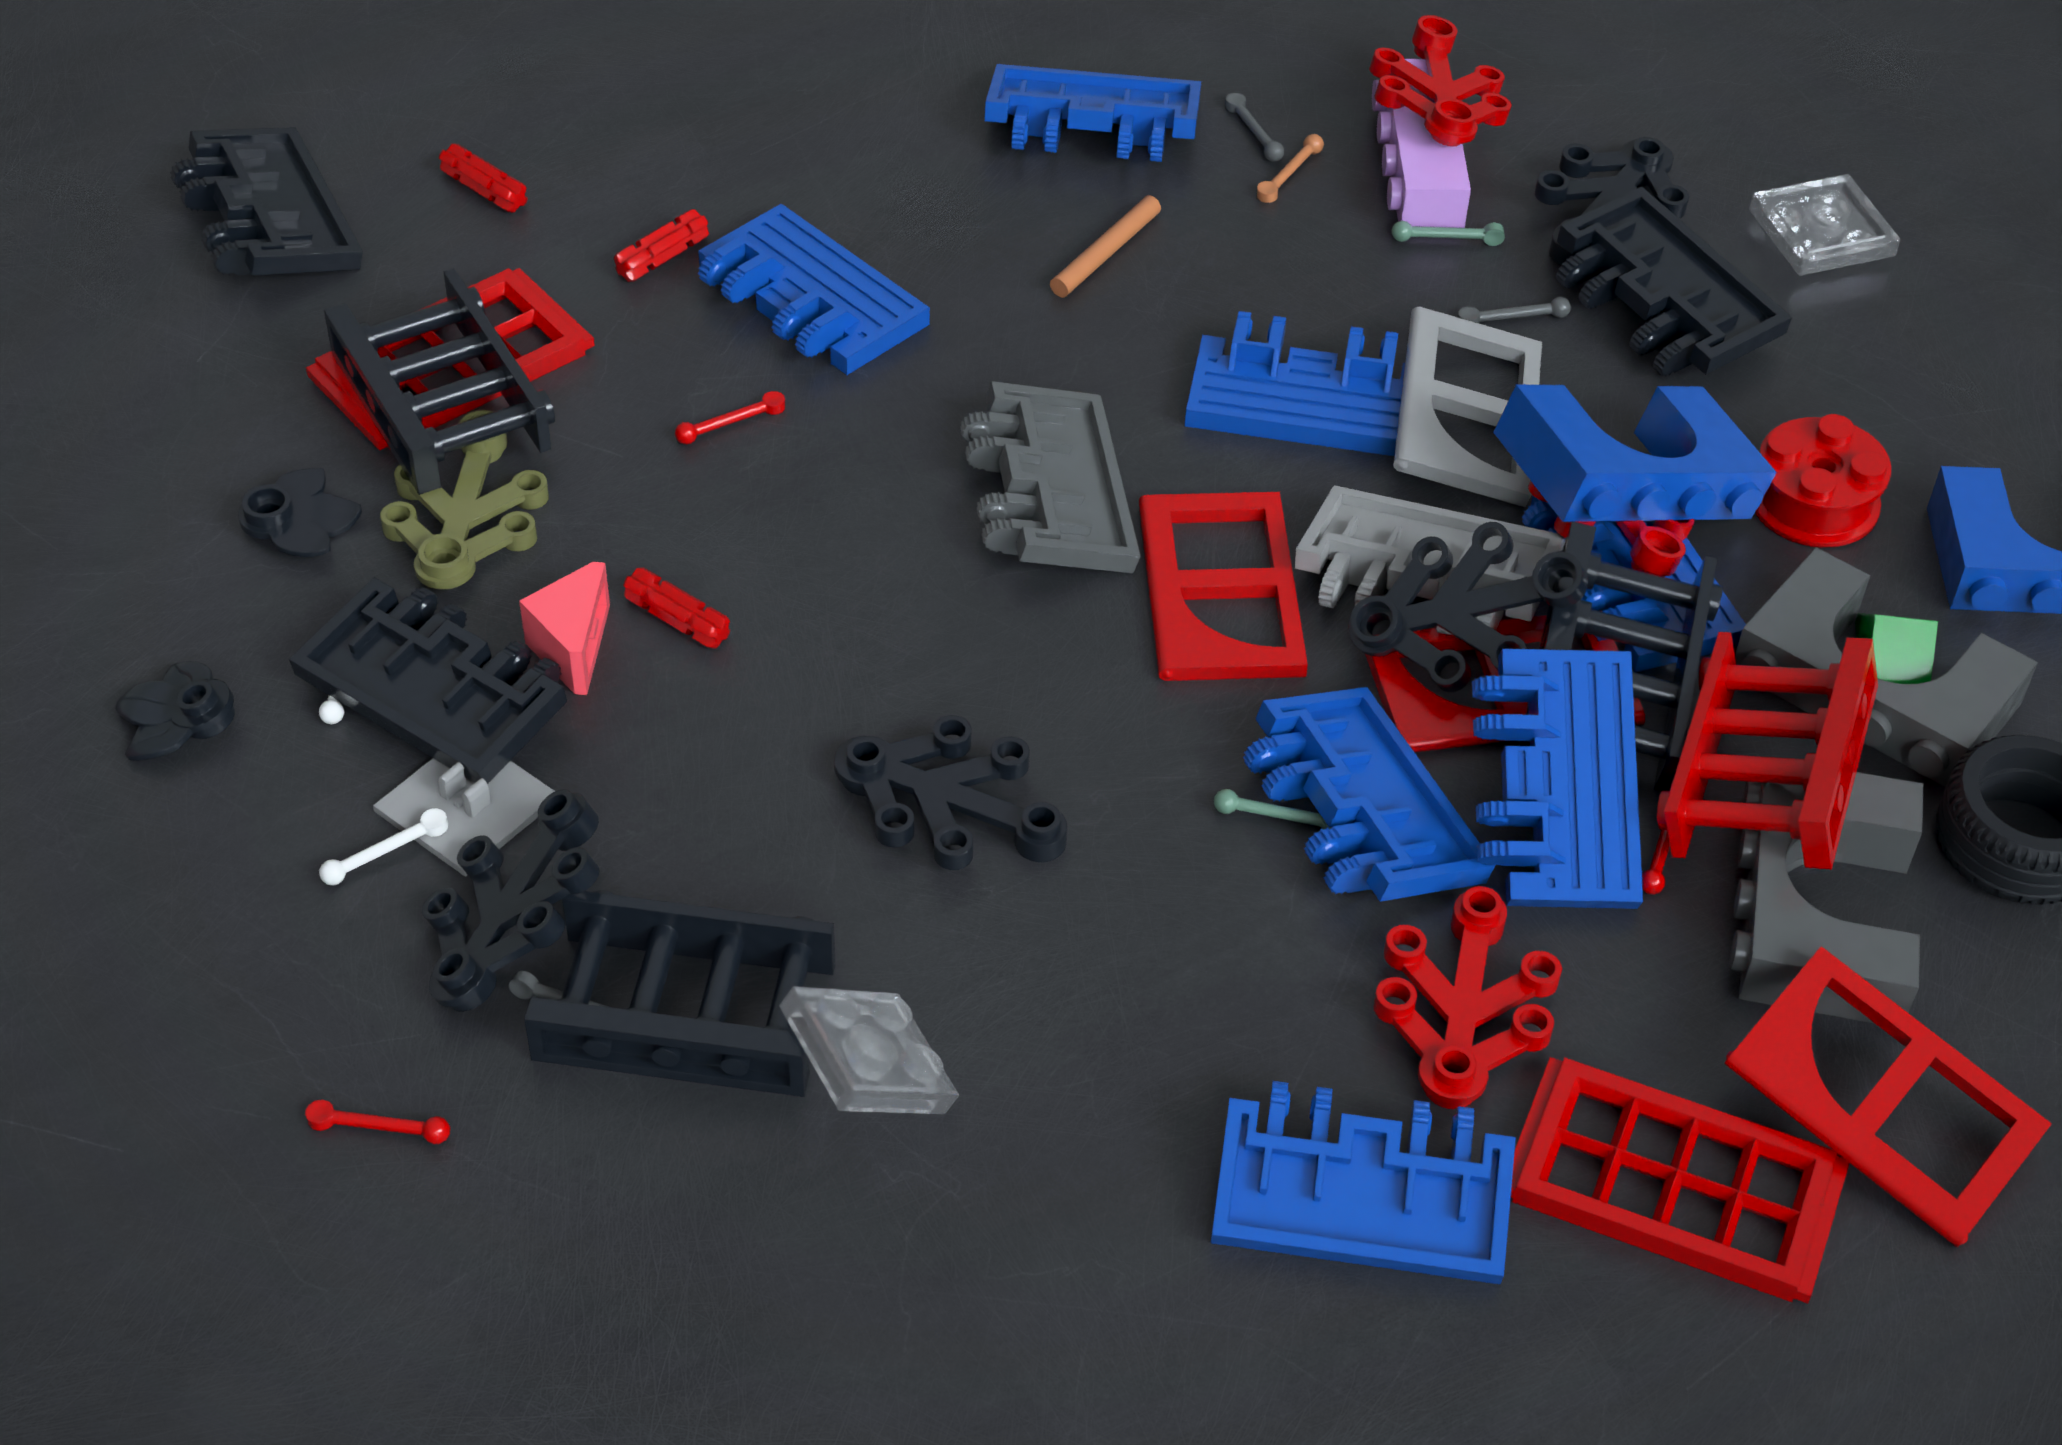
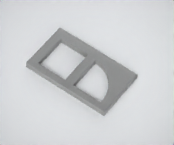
(1421, 441)

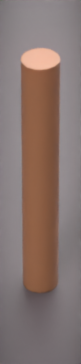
(1105, 246)

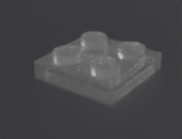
(1824, 224)
(869, 1051)

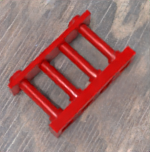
(1824, 774)

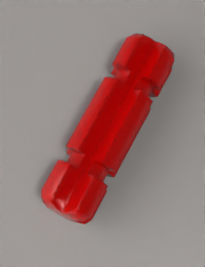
(483, 177)
(661, 245)
(677, 607)

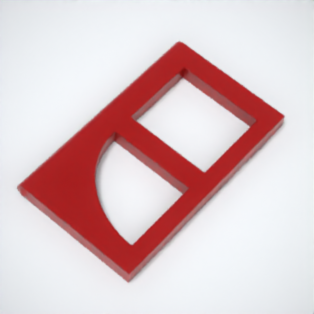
(1184, 643)
(1437, 723)
(1782, 1067)

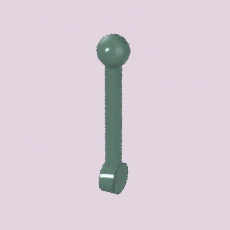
(1492, 233)
(1227, 801)

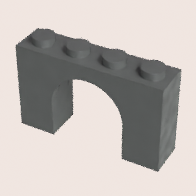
(1915, 724)
(1786, 930)

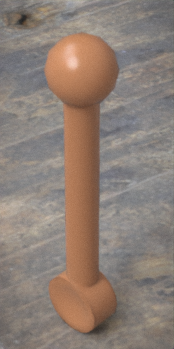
(1268, 190)

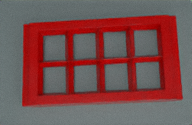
(538, 310)
(1807, 1221)

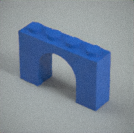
(1696, 468)
(1984, 551)

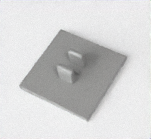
(471, 808)

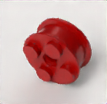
(1824, 481)

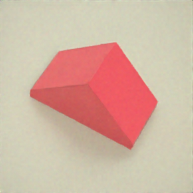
(568, 623)

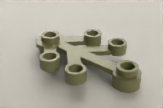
(447, 557)

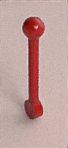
(772, 403)
(1653, 879)
(322, 1116)

